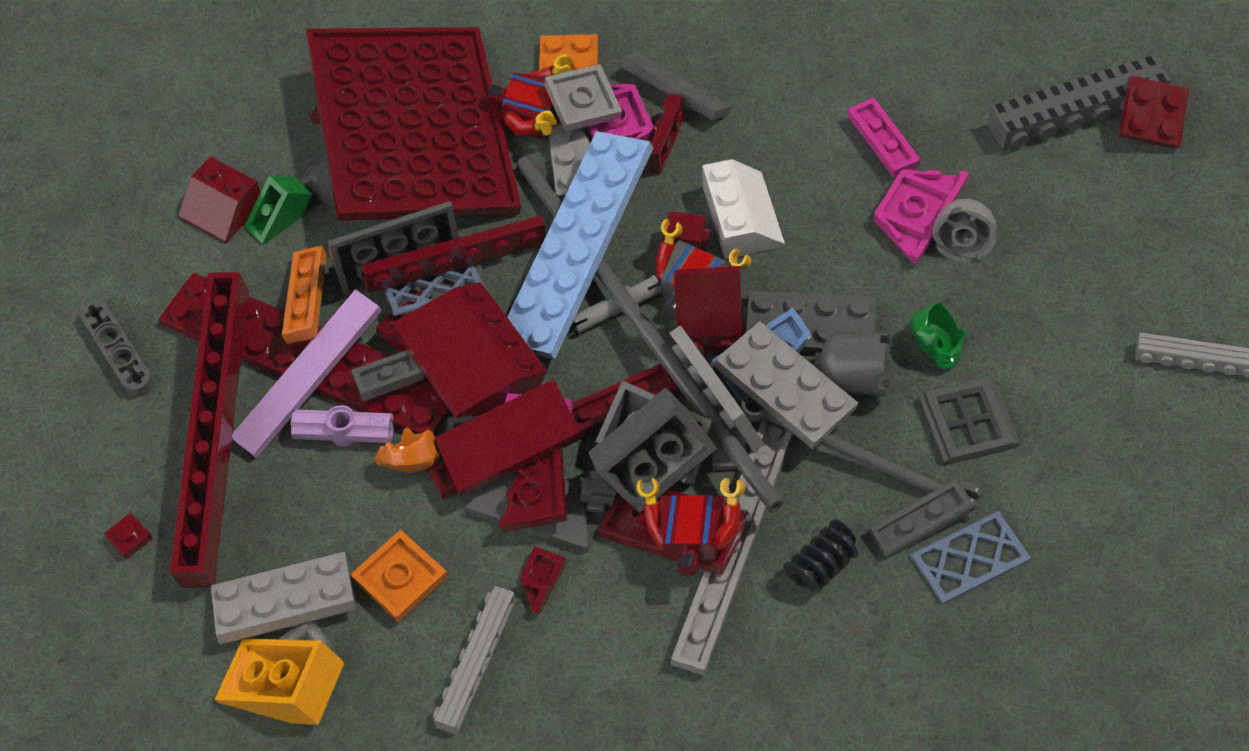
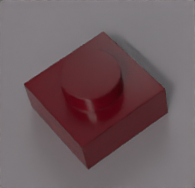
(128, 536)

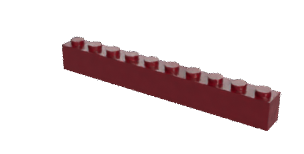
(210, 432)

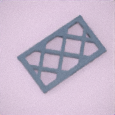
(395, 297)
(970, 583)

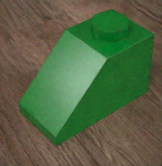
(277, 207)

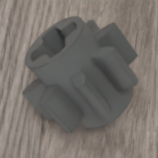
(595, 493)

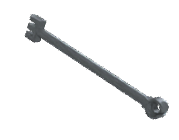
(866, 457)

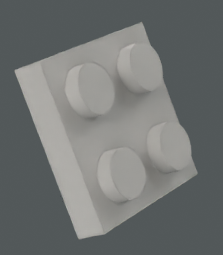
(582, 97)

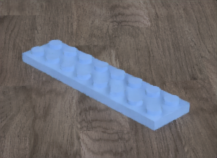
(577, 241)

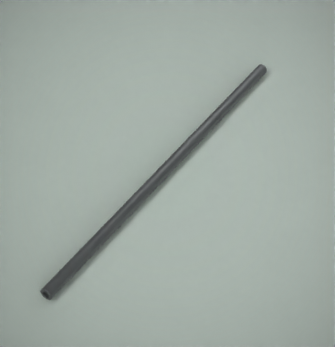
(665, 356)

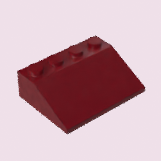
(469, 350)

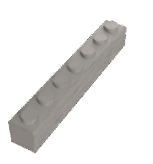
(1192, 354)
(474, 660)

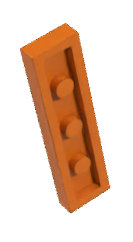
(304, 294)

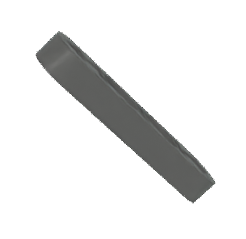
(118, 347)

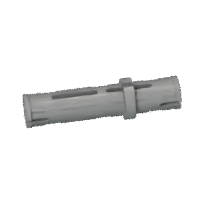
(609, 308)

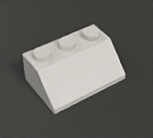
(740, 208)

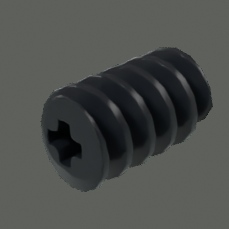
(822, 556)

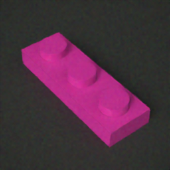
(883, 137)

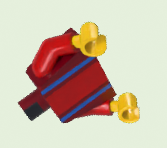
(526, 101)
(692, 526)

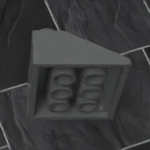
(388, 240)

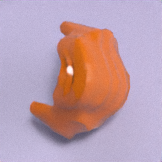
(411, 454)

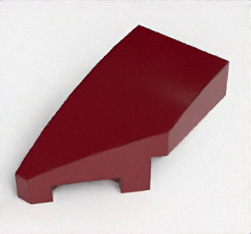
(541, 576)

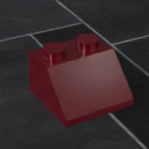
(219, 199)

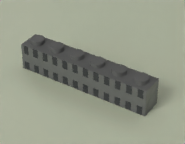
(1068, 104)

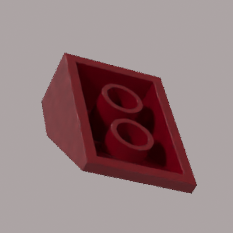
(709, 306)

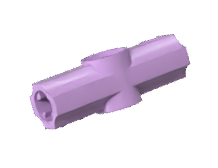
(325, 424)

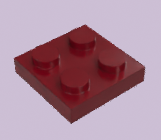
(1154, 112)

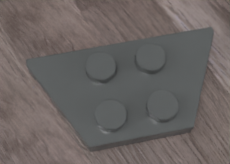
(571, 533)

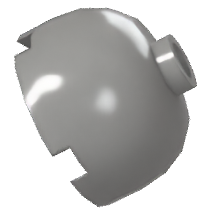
(965, 225)

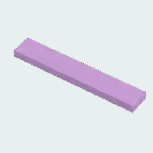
(305, 373)

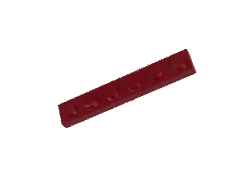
(453, 254)

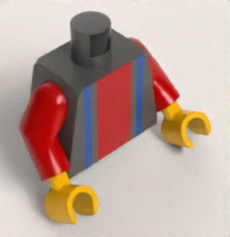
(684, 256)

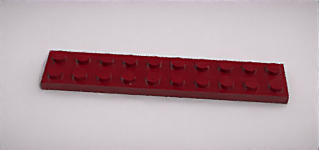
(412, 406)

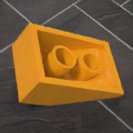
(281, 679)

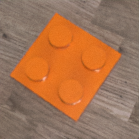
(580, 49)
(399, 576)

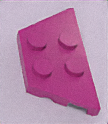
(634, 117)
(913, 206)

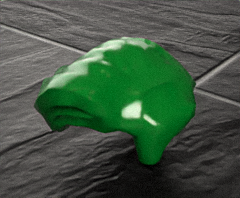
(938, 335)

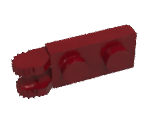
(666, 132)

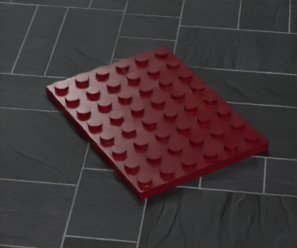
(410, 122)

